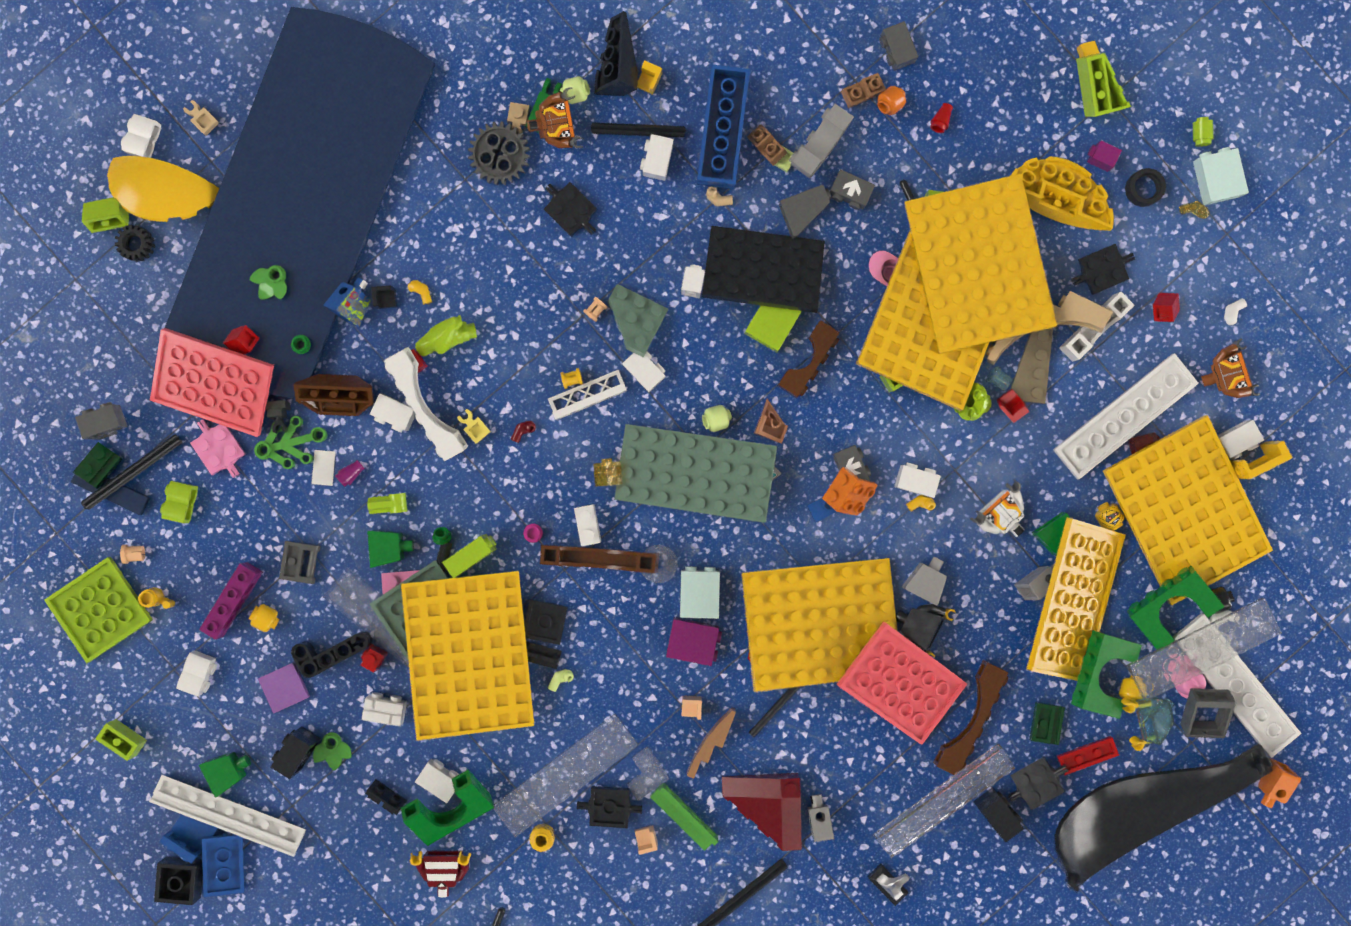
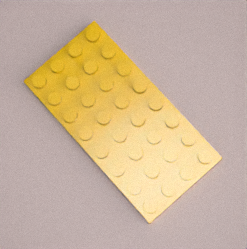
(1075, 598)

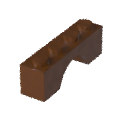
(822, 339)

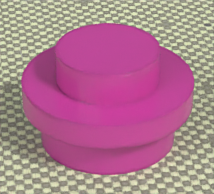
(533, 533)

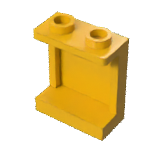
(1274, 454)

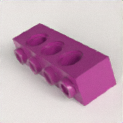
(231, 600)

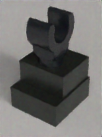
(277, 411)

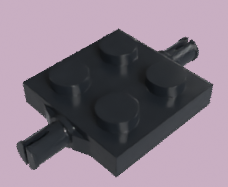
(570, 209)
(1103, 269)
(1038, 783)
(609, 807)

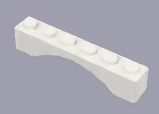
(405, 372)

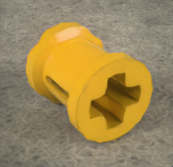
(571, 378)

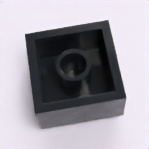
(295, 752)
(999, 814)
(178, 881)

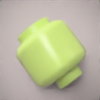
(580, 89)
(716, 418)

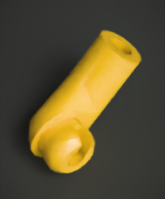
(422, 289)
(921, 501)

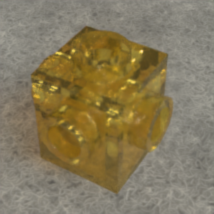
(607, 473)

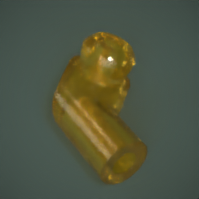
(1195, 208)

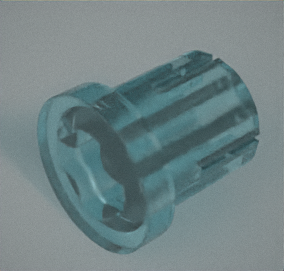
(999, 378)

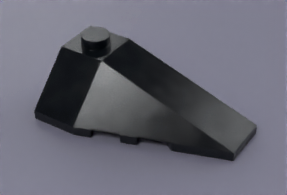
(618, 69)

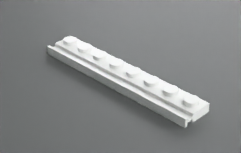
(227, 815)

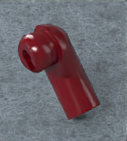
(522, 428)

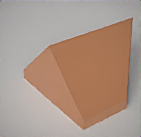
(770, 424)

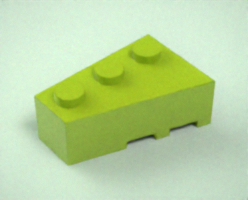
(1099, 86)

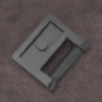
(293, 561)

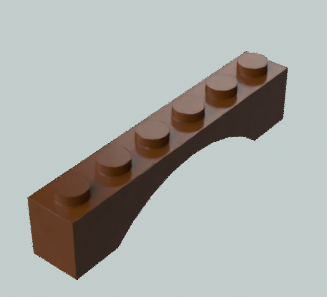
(599, 558)
(954, 753)

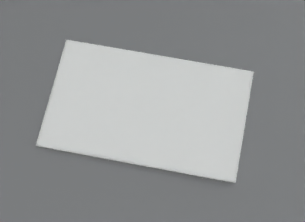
(323, 467)

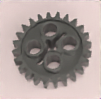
(482, 147)

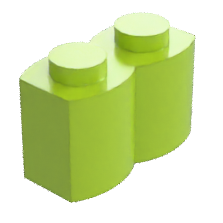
(179, 502)

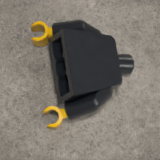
(923, 624)

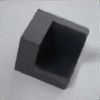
(384, 297)

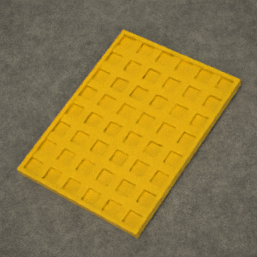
(980, 264)
(904, 342)
(1188, 506)
(814, 620)
(467, 655)

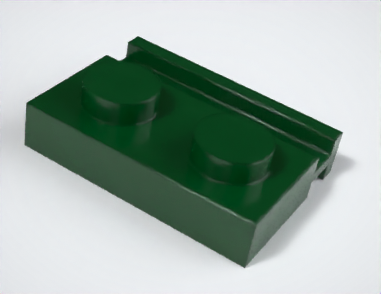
(97, 465)
(1047, 723)

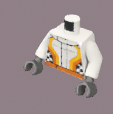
(1003, 512)

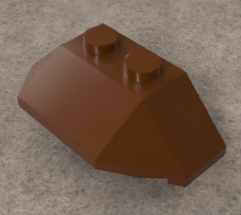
(334, 394)

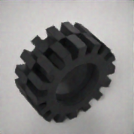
(123, 243)

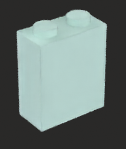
(1220, 176)
(700, 593)

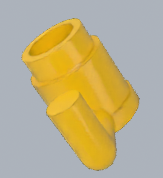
(154, 597)

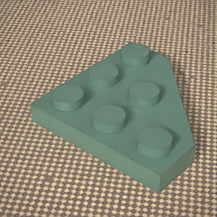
(636, 318)

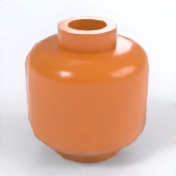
(891, 100)

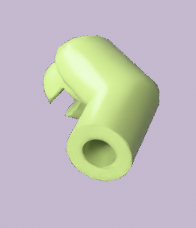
(559, 677)

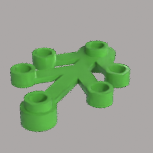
(287, 444)

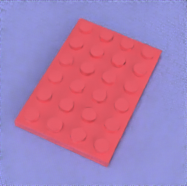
(211, 382)
(902, 683)

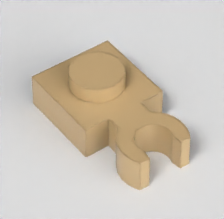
(518, 115)
(202, 118)

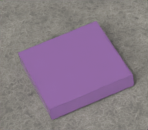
(283, 687)

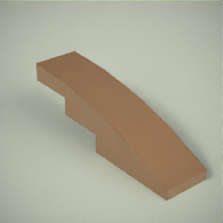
(715, 736)

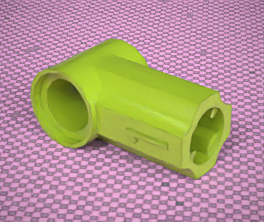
(393, 503)

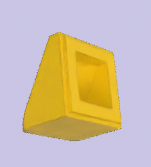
(1087, 49)

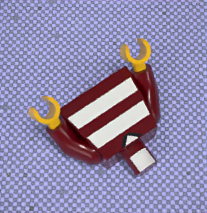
(441, 868)

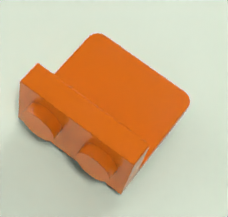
(849, 493)

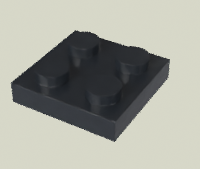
(545, 621)

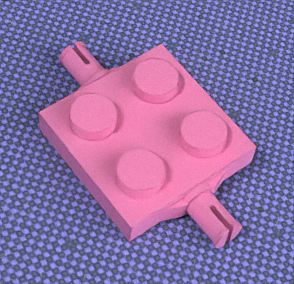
(218, 448)

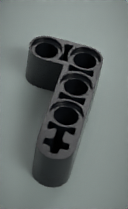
(335, 653)

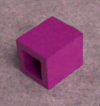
(1103, 155)

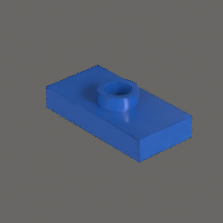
(820, 509)

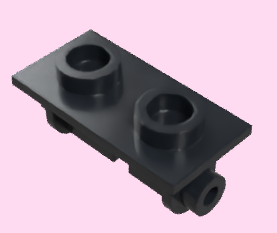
(543, 655)
(379, 792)

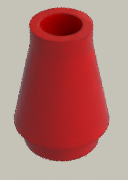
(941, 120)

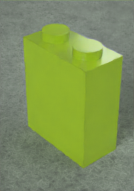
(772, 326)
(470, 555)

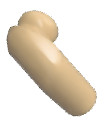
(718, 200)

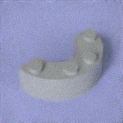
(821, 142)

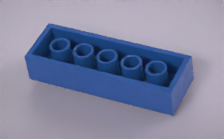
(723, 126)

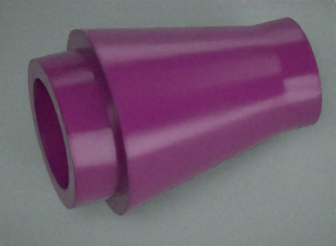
(349, 473)

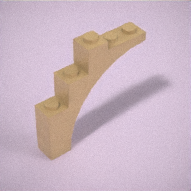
(1073, 311)

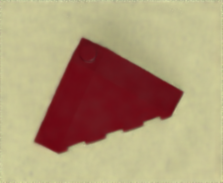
(771, 803)

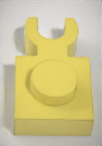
(475, 428)

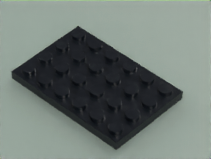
(763, 269)

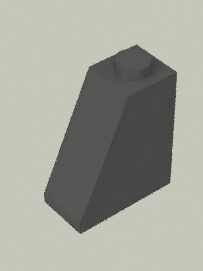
(804, 208)

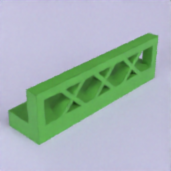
(684, 816)

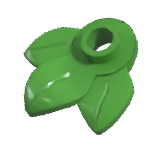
(268, 284)
(332, 753)

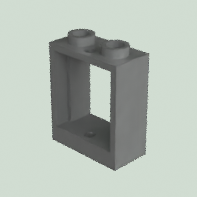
(1208, 699)

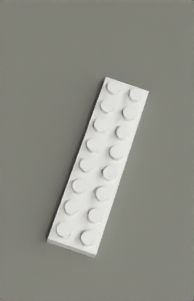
(1125, 416)
(1254, 704)

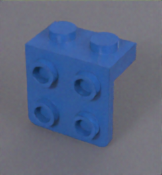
(186, 838)

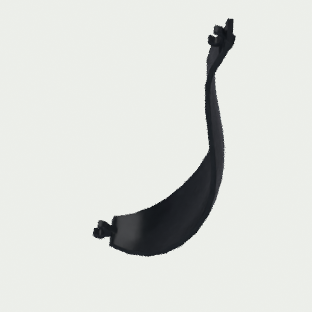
(1143, 806)

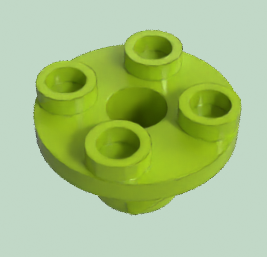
(977, 403)

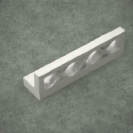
(587, 402)

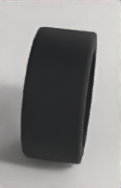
(1159, 182)

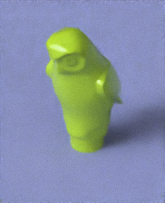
(445, 336)

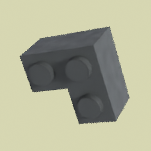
(101, 422)

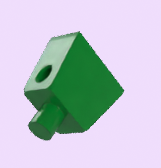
(1051, 532)
(387, 547)
(224, 771)

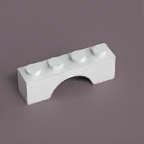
(1084, 337)

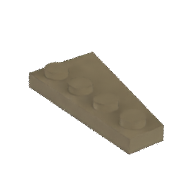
(1033, 368)

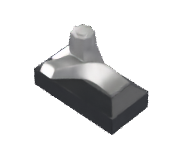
(889, 885)

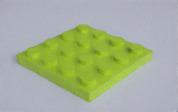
(98, 609)

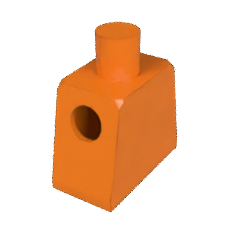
(1278, 784)

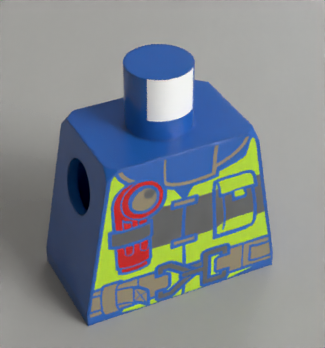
(349, 302)

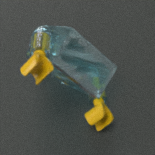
(1154, 719)

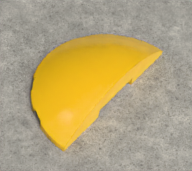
(158, 188)
(1065, 193)

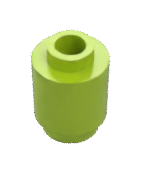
(1203, 131)

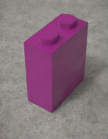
(693, 641)

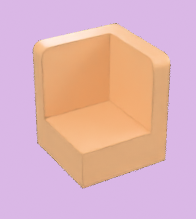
(692, 706)
(646, 839)

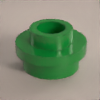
(295, 344)
(441, 536)

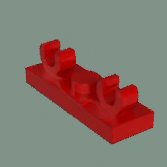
(1088, 755)

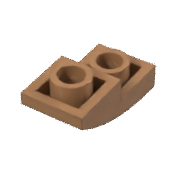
(863, 90)
(766, 144)

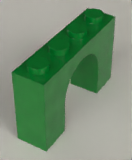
(1185, 584)
(1100, 651)
(433, 825)

